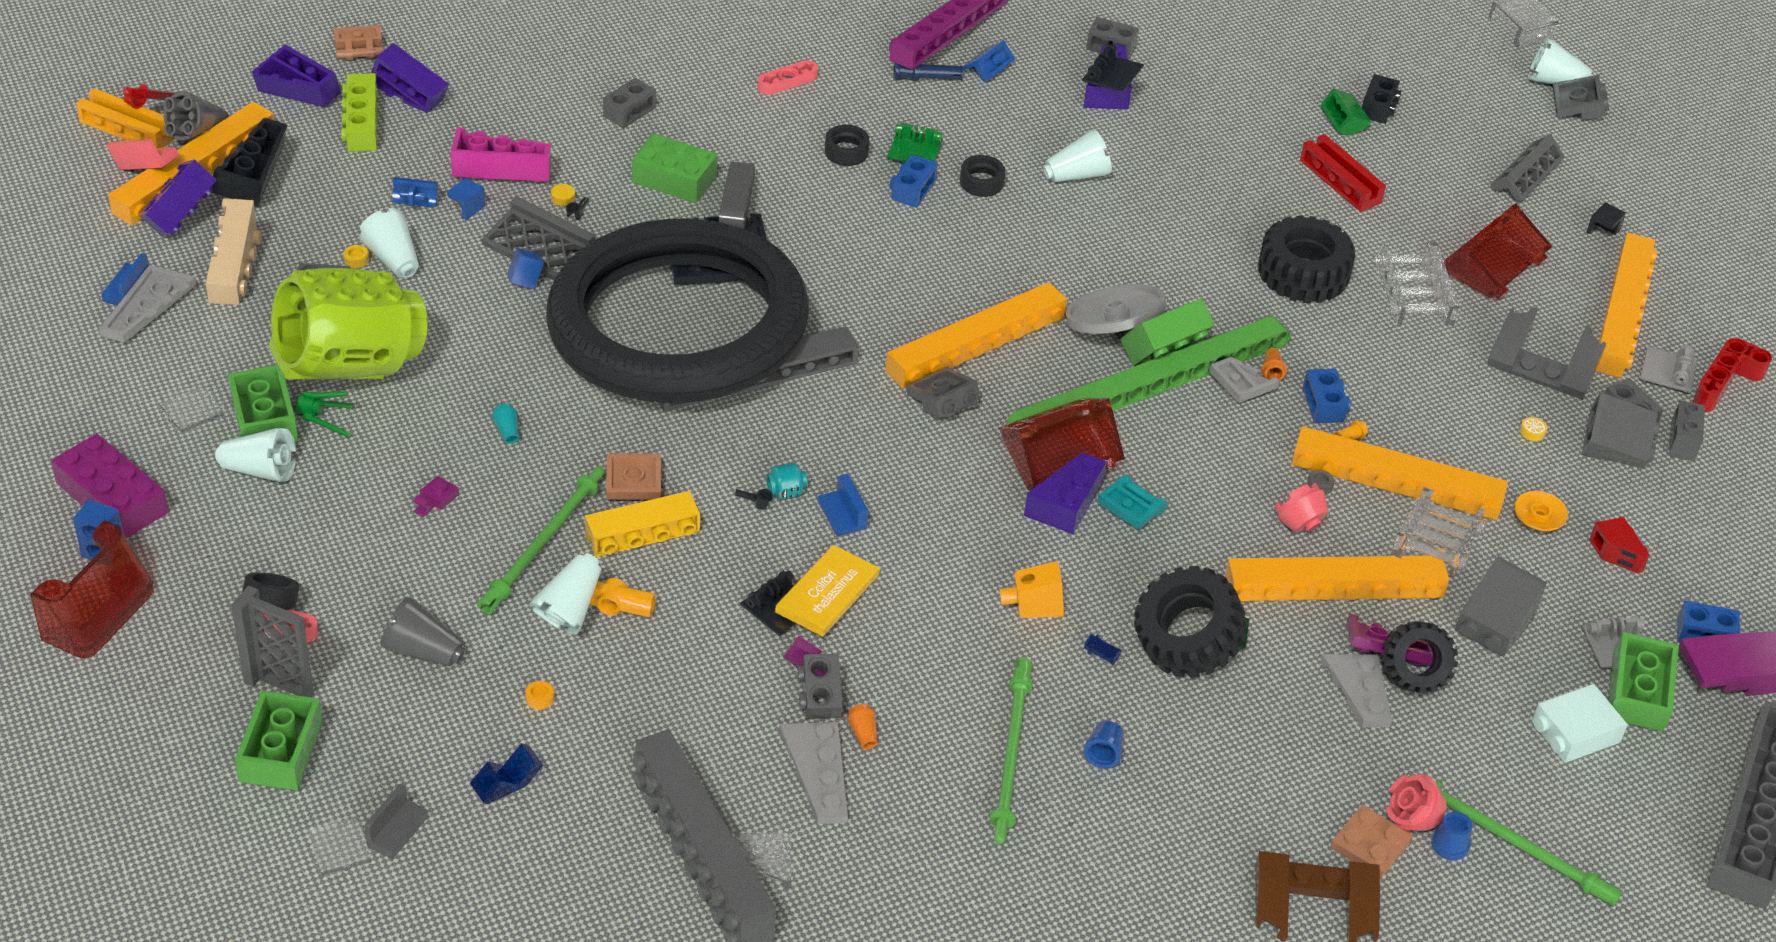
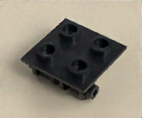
(1112, 71)
(764, 601)

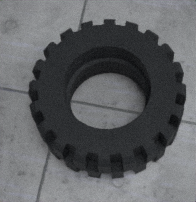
(1316, 279)
(1180, 592)

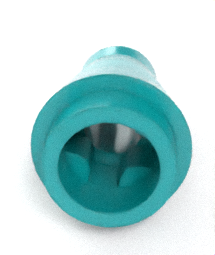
(506, 421)

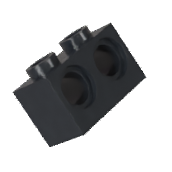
(1381, 98)

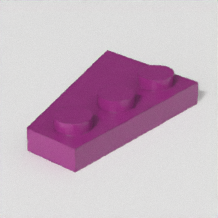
(1372, 637)

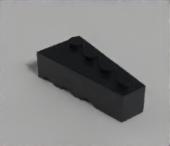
(250, 167)

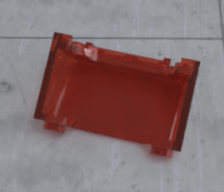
(1498, 253)
(1058, 435)
(97, 600)

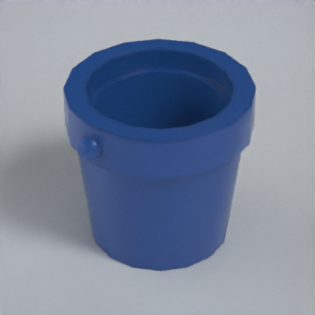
(1104, 745)
(1453, 836)

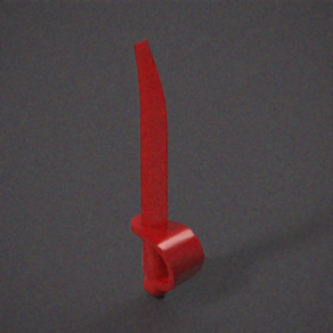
(137, 96)

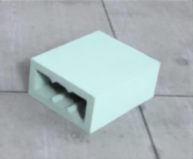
(1579, 723)

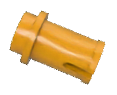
(1356, 430)

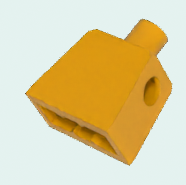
(1036, 591)

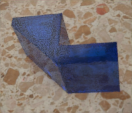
(500, 780)

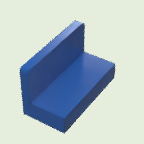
(991, 60)
(124, 280)
(844, 507)

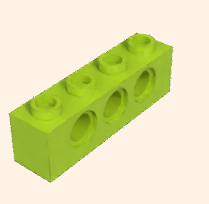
(360, 118)

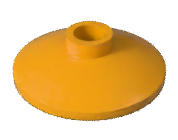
(1541, 510)

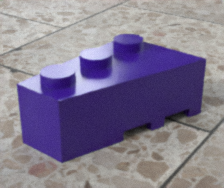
(296, 78)
(408, 79)
(1107, 98)
(178, 198)
(1067, 493)

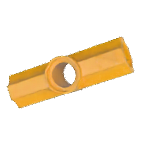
(616, 597)

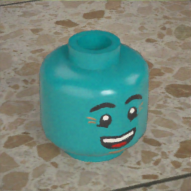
(786, 481)

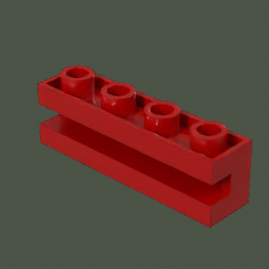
(1342, 173)

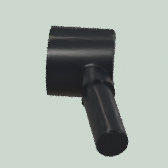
(576, 208)
(761, 498)

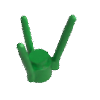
(312, 404)

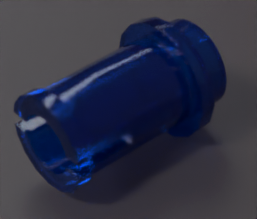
(1102, 649)

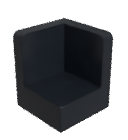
(1608, 218)

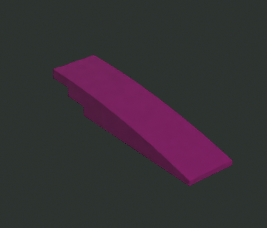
(1733, 661)

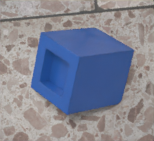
(469, 195)
(525, 268)

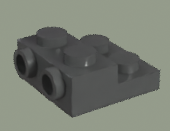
(1581, 96)
(944, 392)

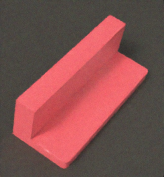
(140, 154)

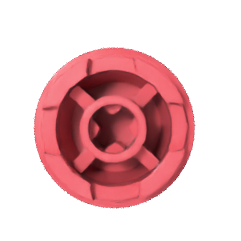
(1303, 509)
(1416, 803)

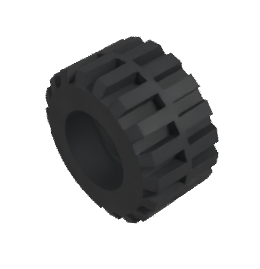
(1441, 664)

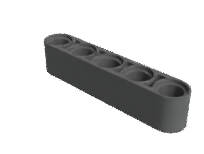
(737, 194)

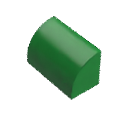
(1345, 112)

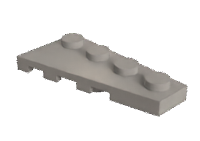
(145, 301)
(819, 767)

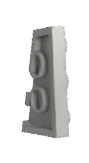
(1363, 686)

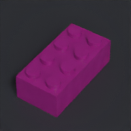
(106, 476)

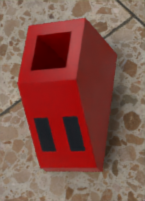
(1619, 545)

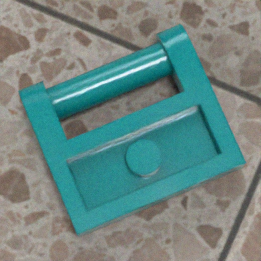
(1131, 502)

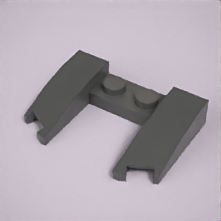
(1511, 358)

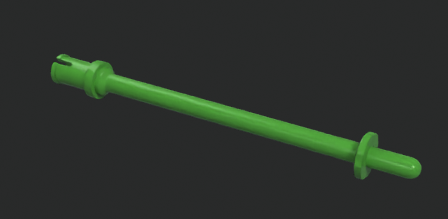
(500, 588)
(1019, 684)
(1588, 881)

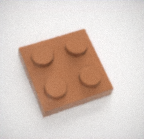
(633, 476)
(1371, 840)

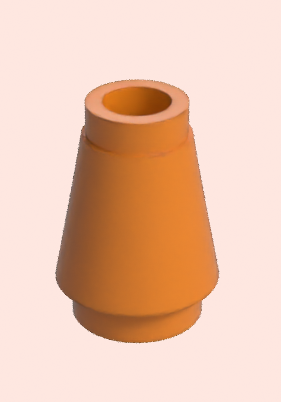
(1273, 365)
(863, 724)

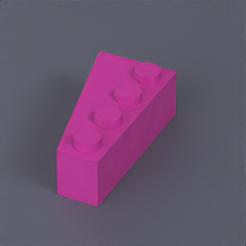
(499, 157)

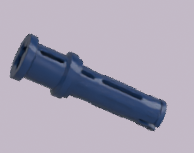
(928, 71)

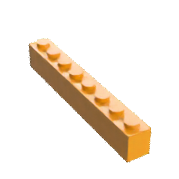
(207, 149)
(1626, 304)
(976, 334)
(1399, 472)
(1337, 578)

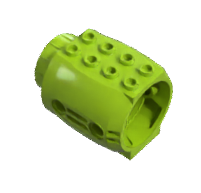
(345, 324)

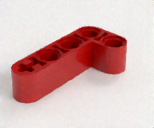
(1733, 359)

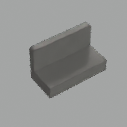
(394, 823)

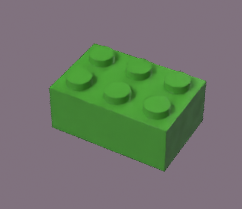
(674, 168)
(1168, 332)
(261, 401)
(1643, 680)
(279, 740)

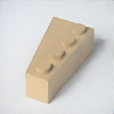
(233, 252)

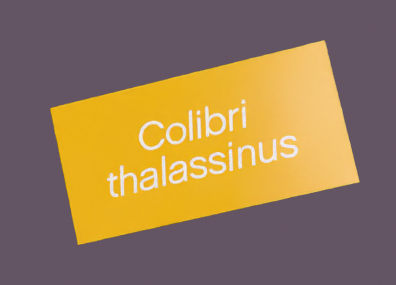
(827, 590)

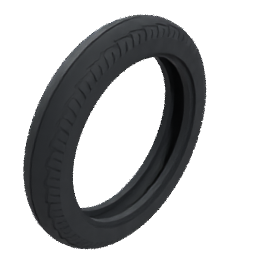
(677, 376)

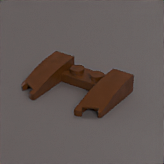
(1356, 884)

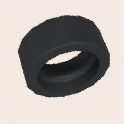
(849, 134)
(982, 164)
(274, 588)

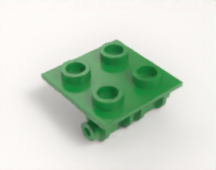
(914, 143)

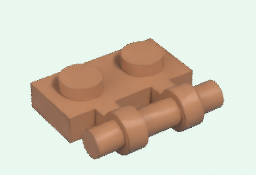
(356, 38)

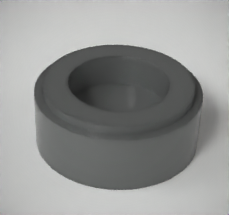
(1323, 479)

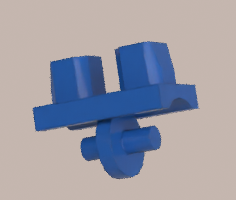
(415, 192)

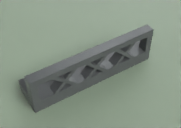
(1527, 162)

